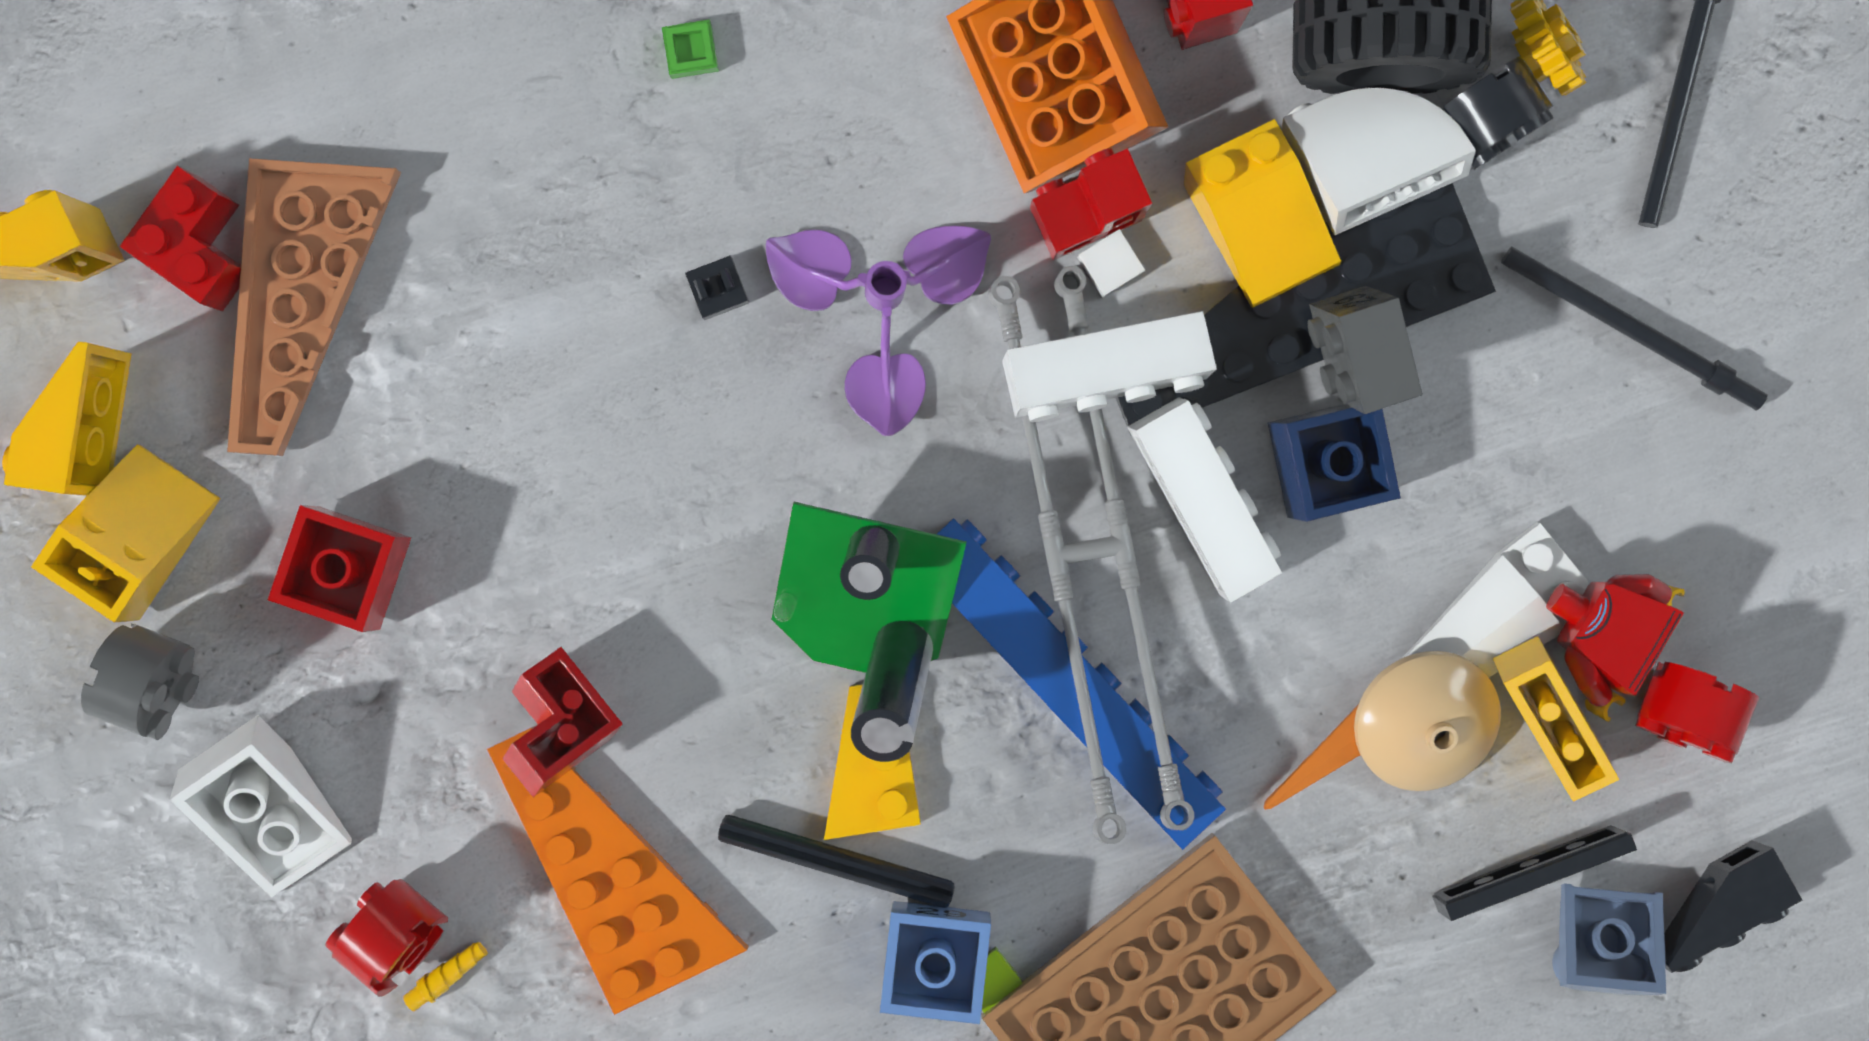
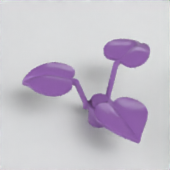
(945, 262)

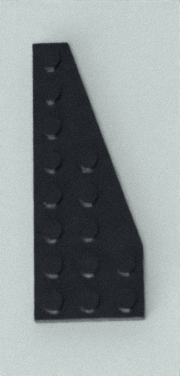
(1412, 252)

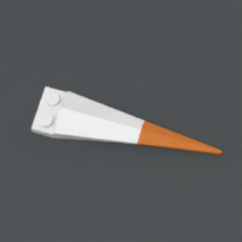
(1488, 618)

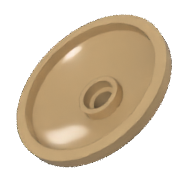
(1416, 702)

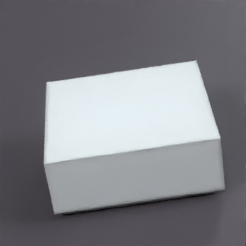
(1111, 263)

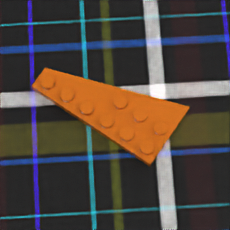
(618, 892)

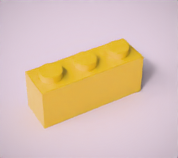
(1555, 718)

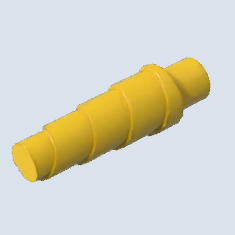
(439, 980)

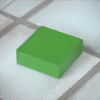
(690, 49)

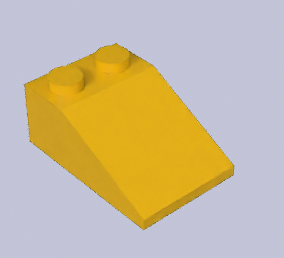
(1261, 213)
(73, 426)

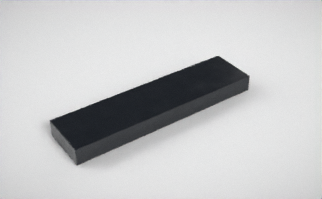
(1533, 872)

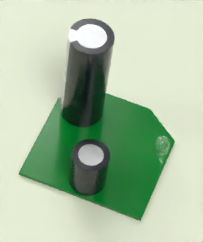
(870, 604)

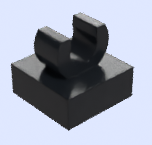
(717, 287)

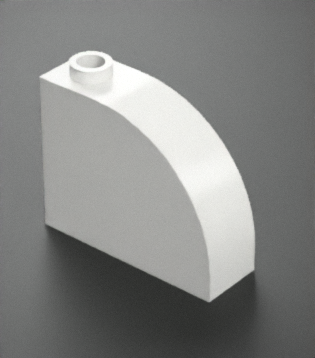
(1375, 152)

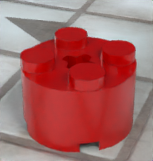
(1696, 711)
(387, 935)

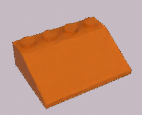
(1056, 82)

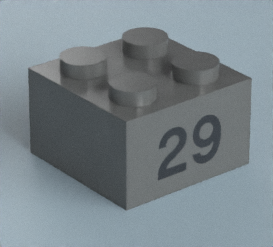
(1364, 349)

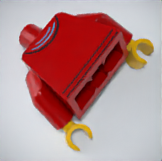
(1614, 634)

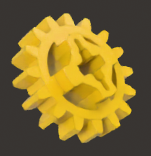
(1548, 44)

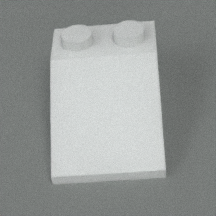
(260, 806)

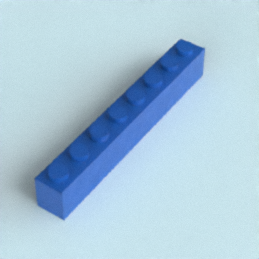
(1040, 656)

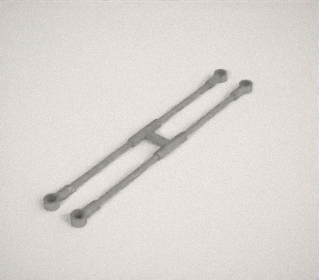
(1117, 545)

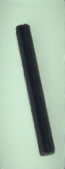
(836, 861)

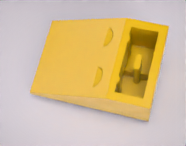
(55, 240)
(127, 536)

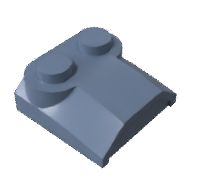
(1611, 941)

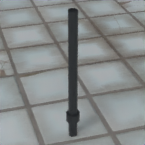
(1676, 112)
(1715, 376)

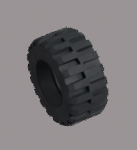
(1390, 44)

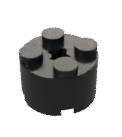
(1500, 107)

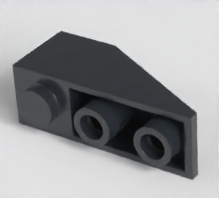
(1727, 901)

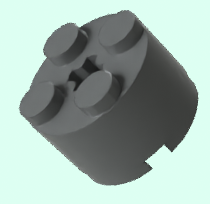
(140, 680)

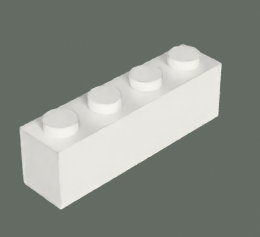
(1109, 365)
(1205, 498)

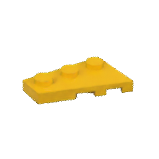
(869, 792)

